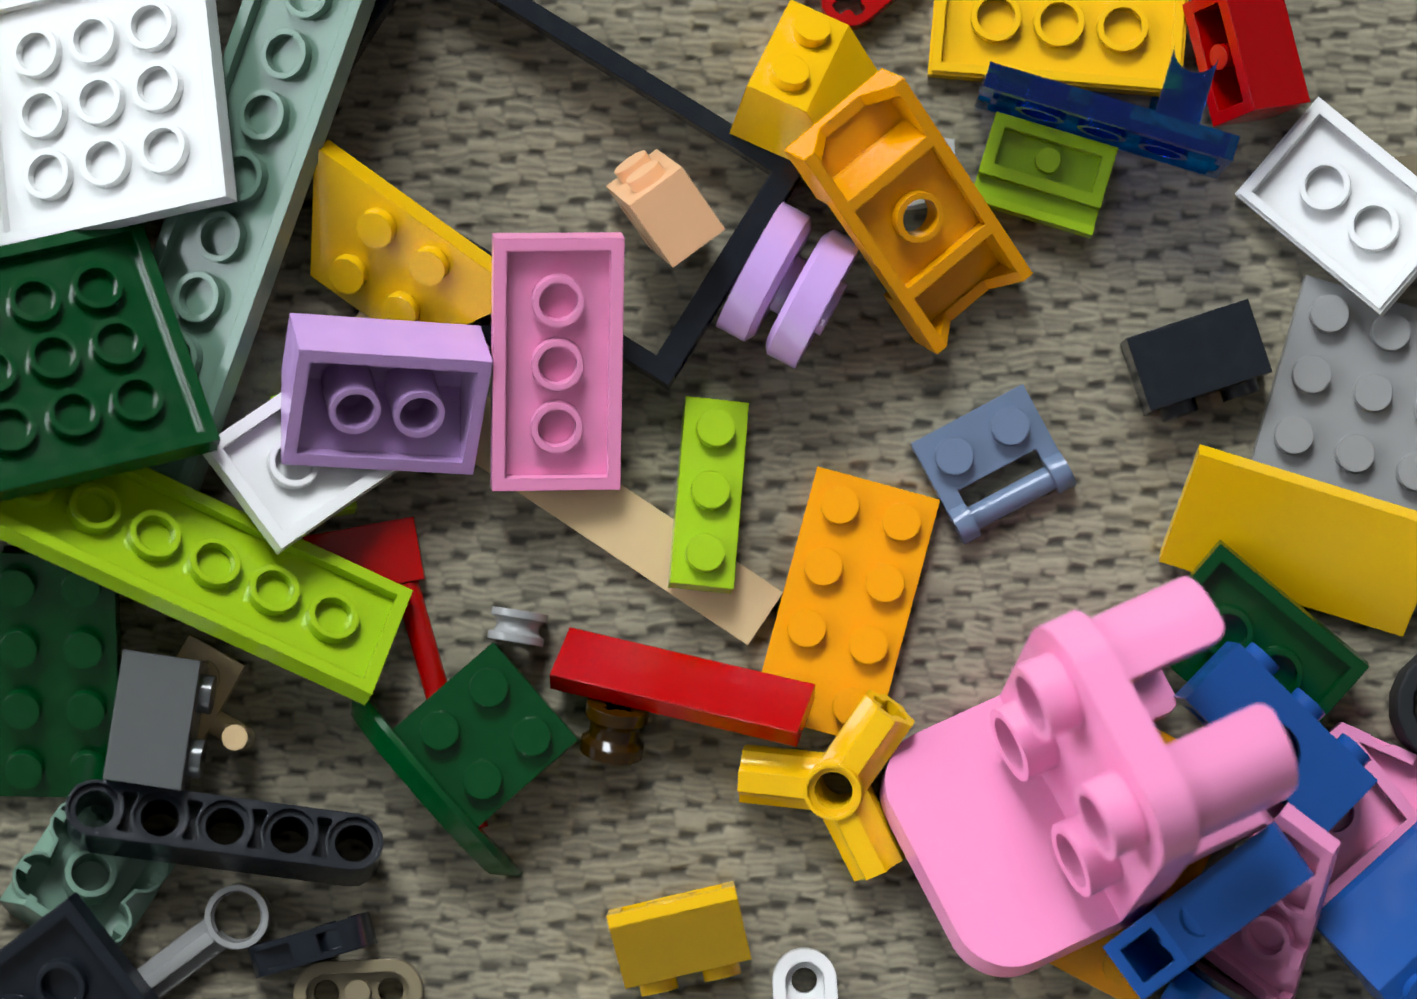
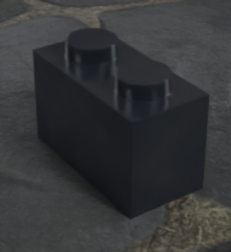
(1196, 359)

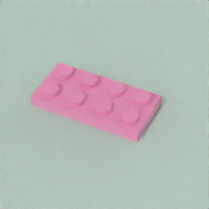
(556, 361)

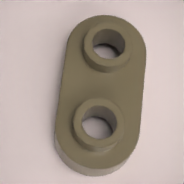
(359, 978)

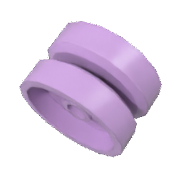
(789, 285)

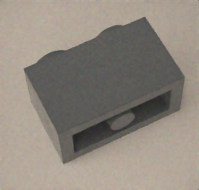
(159, 720)

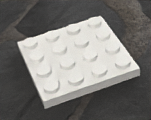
(110, 114)

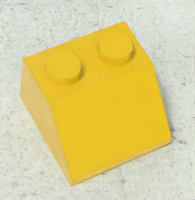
(800, 78)
(679, 937)

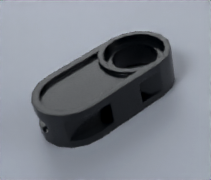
(312, 945)

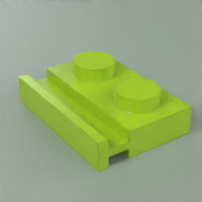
(1044, 174)

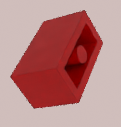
(1257, 59)

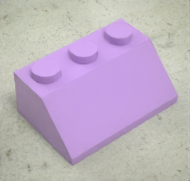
(383, 394)

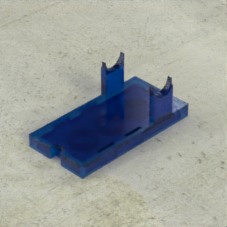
(1163, 132)

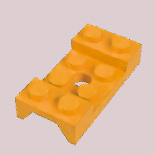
(868, 167)

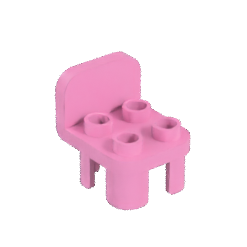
(1059, 798)

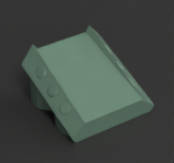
(110, 885)

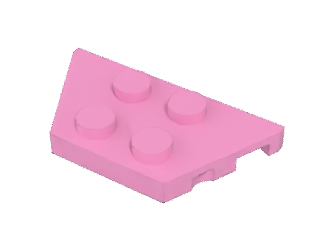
(1378, 816)

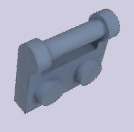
(982, 444)

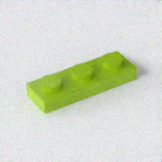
(708, 495)

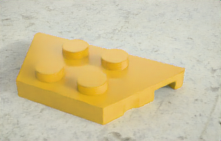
(389, 250)

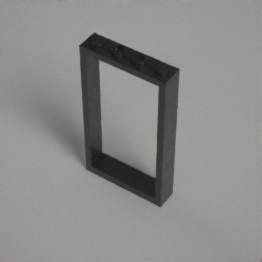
(725, 271)

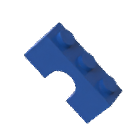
(1329, 769)

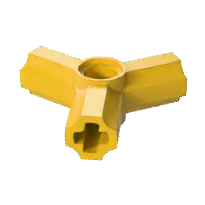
(859, 753)

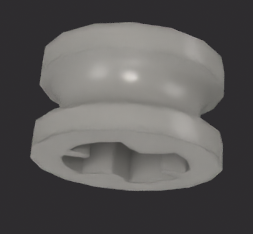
(517, 626)

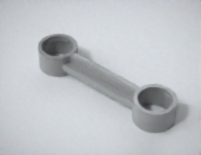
(201, 944)

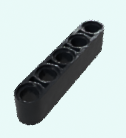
(200, 811)

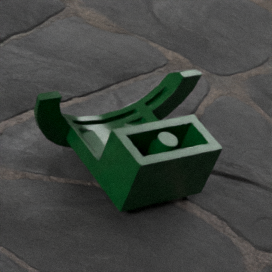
(472, 748)

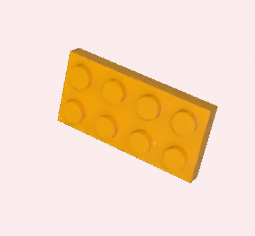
(849, 592)

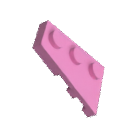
(1274, 947)

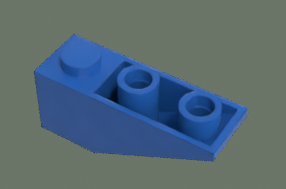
(1208, 911)

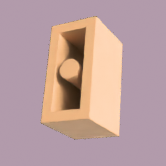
(664, 205)

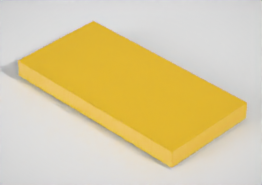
(1074, 42)
(1304, 535)

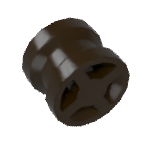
(613, 733)

